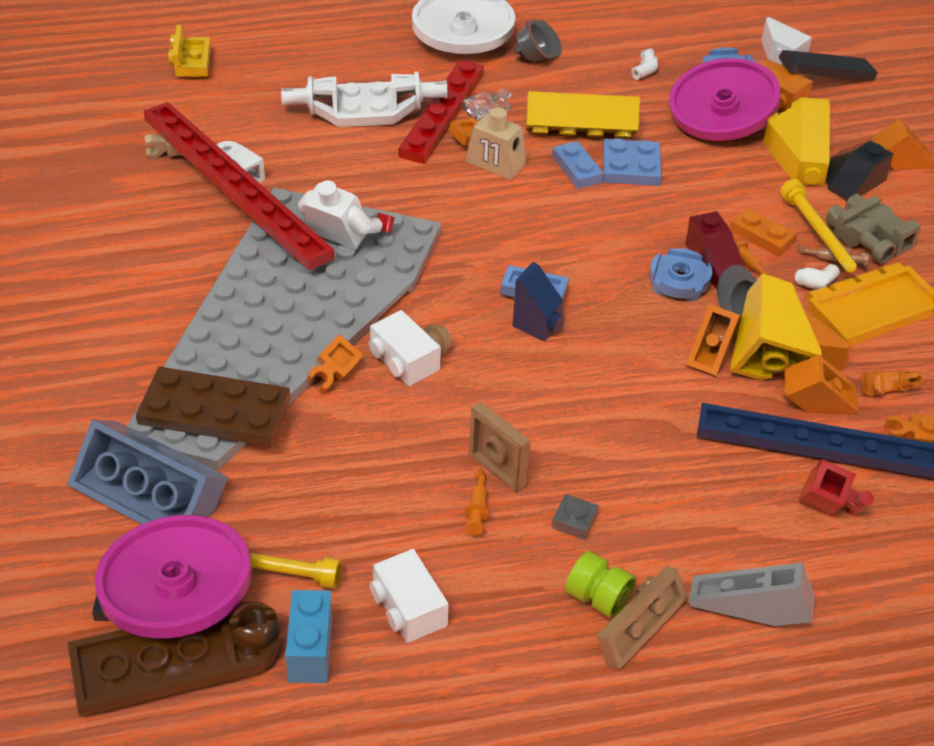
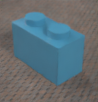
(309, 636)

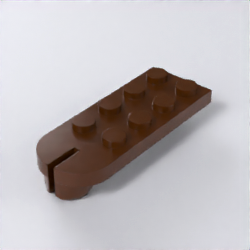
(132, 669)

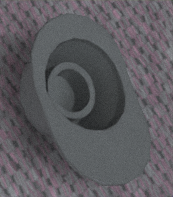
(538, 41)
(733, 288)

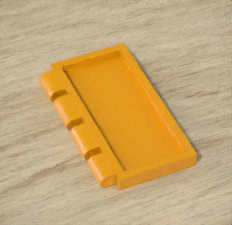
(873, 303)

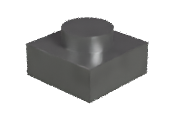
(575, 516)

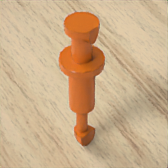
(748, 258)
(477, 510)

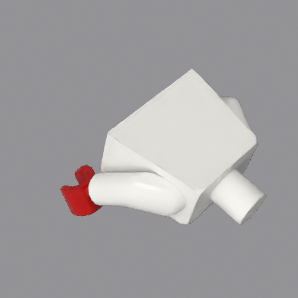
(340, 216)

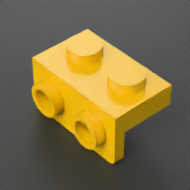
(189, 54)

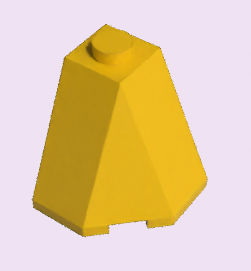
(801, 140)
(772, 331)

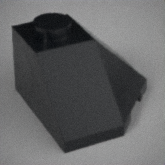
(858, 169)

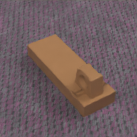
(642, 616)

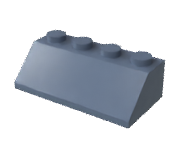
(143, 475)

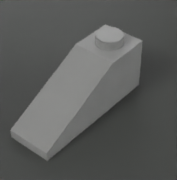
(762, 595)

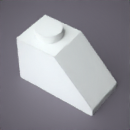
(782, 37)

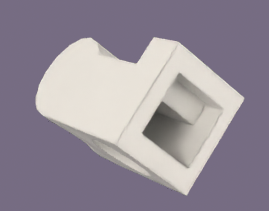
(245, 159)

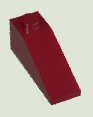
(714, 241)

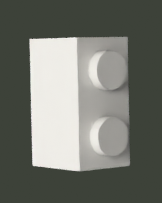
(404, 348)
(409, 596)

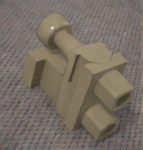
(873, 227)

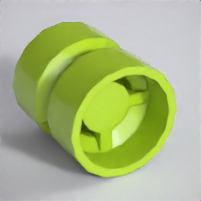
(596, 582)

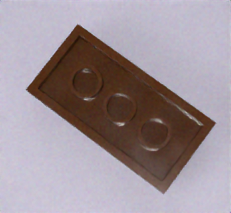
(213, 406)

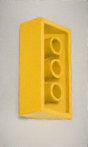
(582, 113)

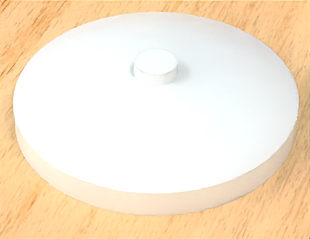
(463, 24)

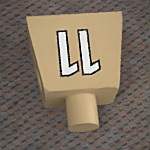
(497, 145)

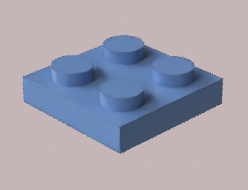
(631, 162)

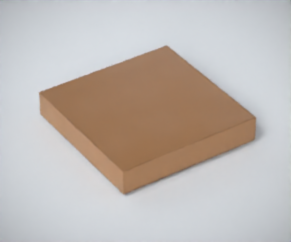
(499, 447)

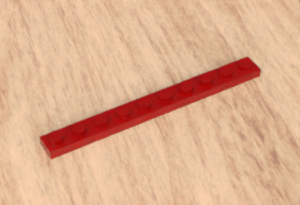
(240, 186)

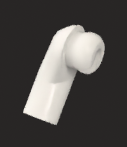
(648, 64)
(816, 278)

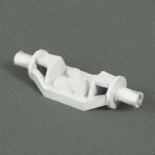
(364, 102)

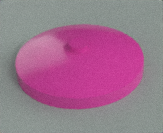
(724, 99)
(173, 576)

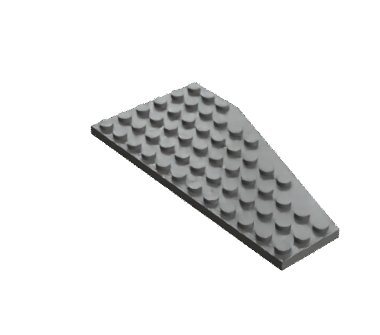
(275, 317)

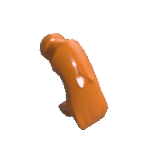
(883, 382)

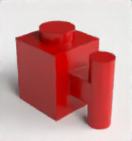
(830, 489)

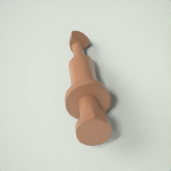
(826, 254)

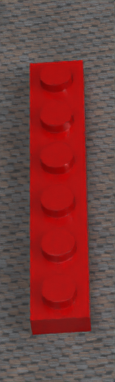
(440, 113)

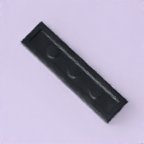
(827, 65)

